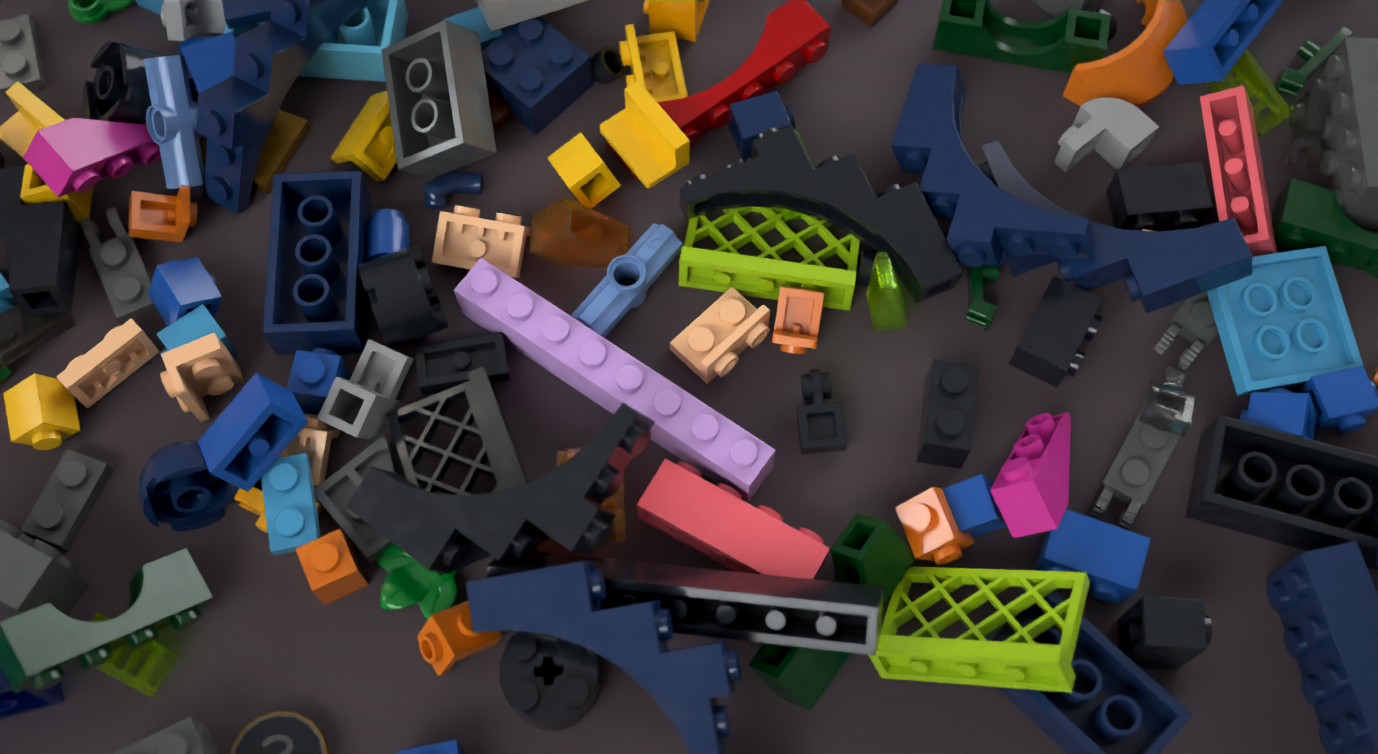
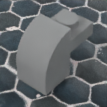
(191, 17)
(1111, 129)
(362, 402)

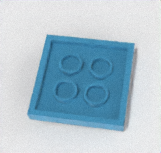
(1284, 322)

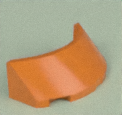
(1137, 71)

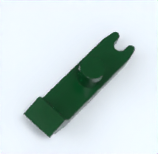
(1292, 80)
(980, 311)

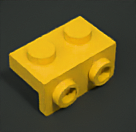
(654, 64)

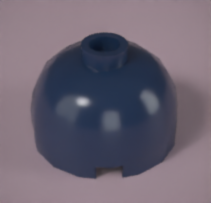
(181, 490)

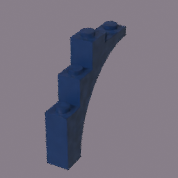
(242, 108)
(983, 215)
(1153, 264)
(634, 637)

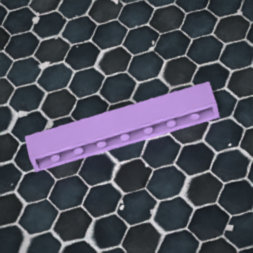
(614, 377)

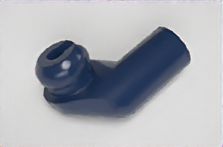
(449, 183)

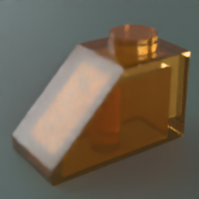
(577, 235)

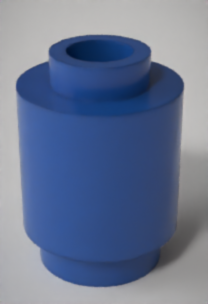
(386, 233)

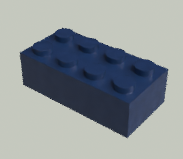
(313, 262)
(1333, 634)
(1112, 699)

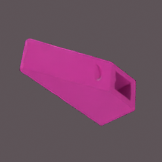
(84, 151)
(1035, 477)

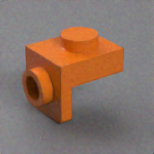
(161, 215)
(797, 319)
(932, 528)
(450, 638)

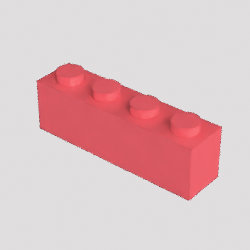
(1238, 167)
(727, 528)

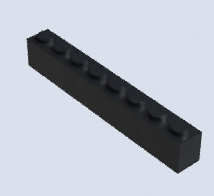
(737, 603)

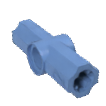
(173, 121)
(643, 263)

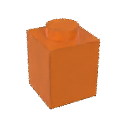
(331, 567)

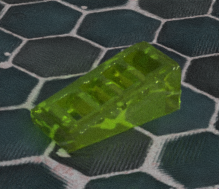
(1259, 84)
(885, 296)
(152, 671)

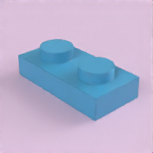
(290, 504)

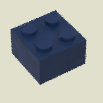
(536, 72)

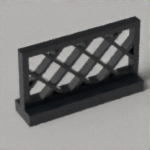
(492, 430)

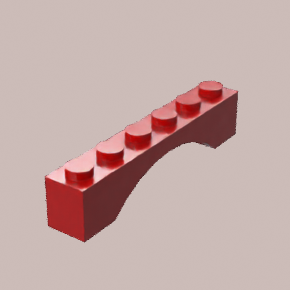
(789, 41)

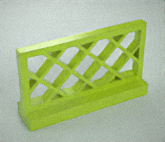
(765, 274)
(970, 657)

